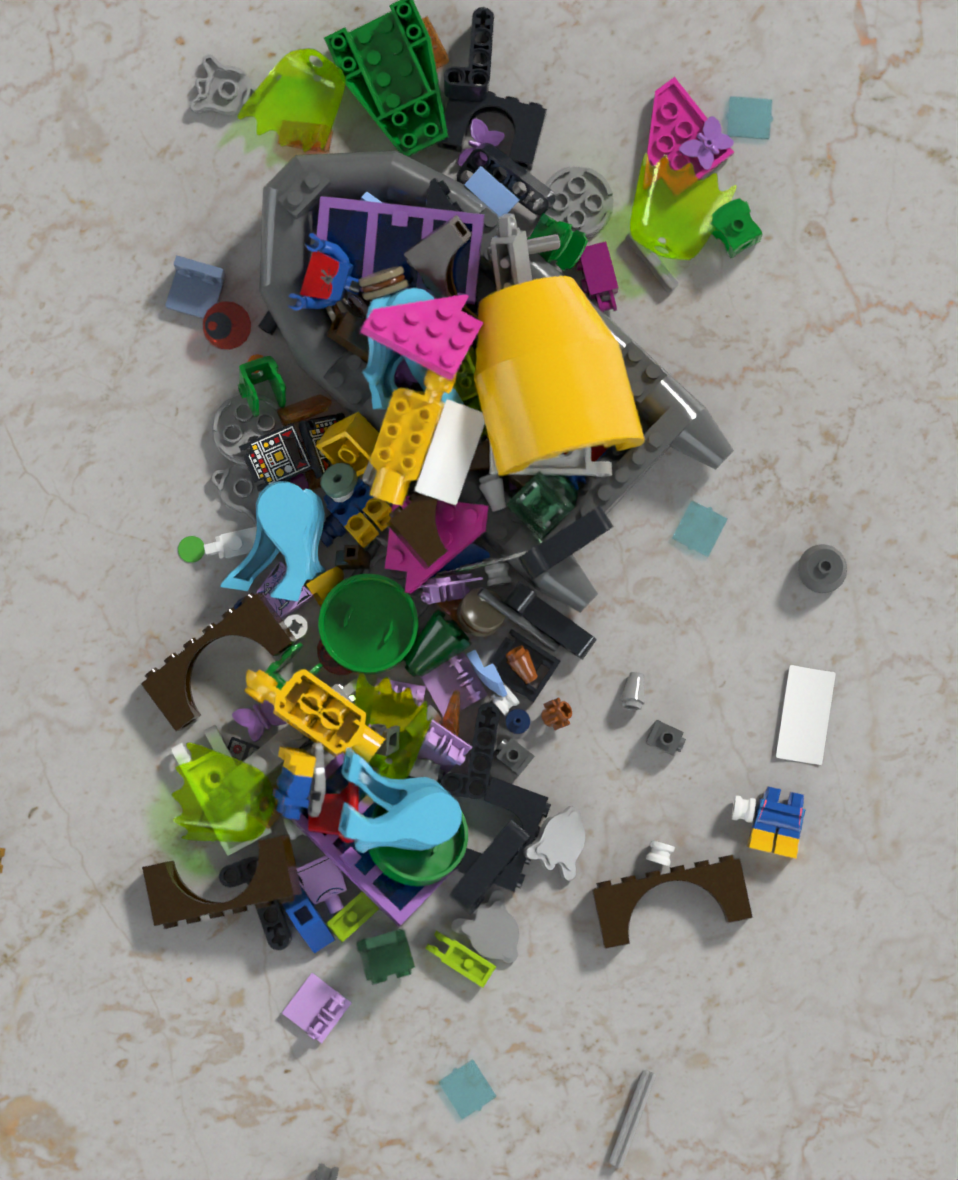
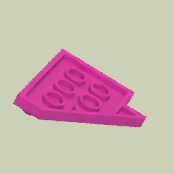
(676, 121)
(426, 331)
(457, 528)

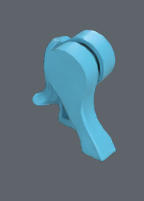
(384, 360)
(287, 523)
(418, 809)

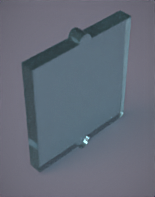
(749, 117)
(700, 528)
(467, 1089)

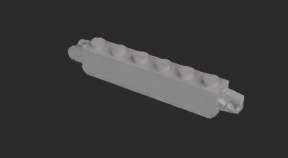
(510, 254)
(267, 757)

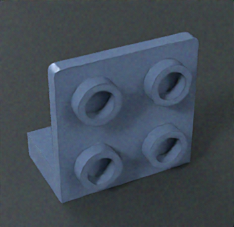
(194, 287)

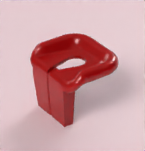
(331, 811)

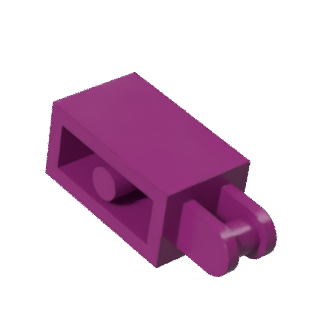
(598, 275)

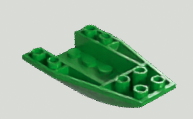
(394, 76)

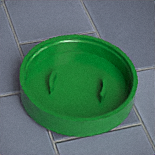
(368, 624)
(422, 866)

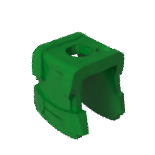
(735, 227)
(571, 243)
(268, 371)
(275, 666)

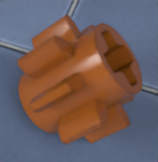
(556, 714)

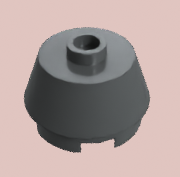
(822, 568)

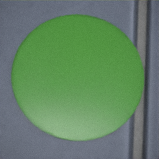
(191, 549)

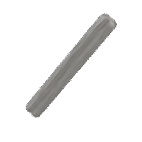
(632, 1118)

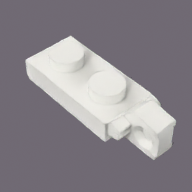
(232, 544)

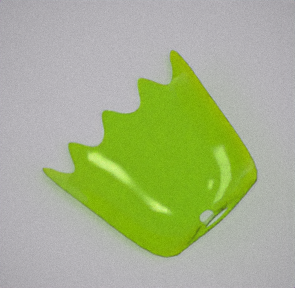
(297, 103)
(675, 208)
(391, 710)
(216, 797)

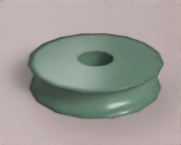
(343, 487)

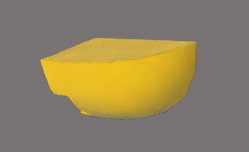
(325, 583)

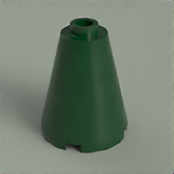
(436, 645)

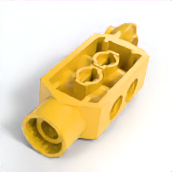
(407, 437)
(316, 712)

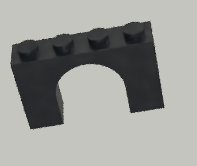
(525, 118)
(529, 809)

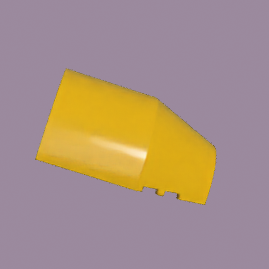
(550, 375)

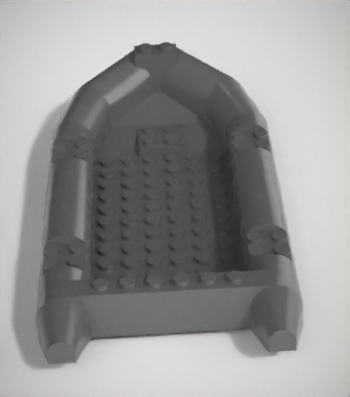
(664, 407)

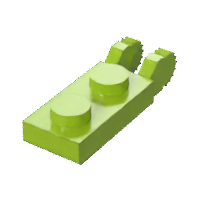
(352, 916)
(463, 960)

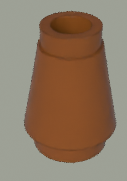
(521, 663)

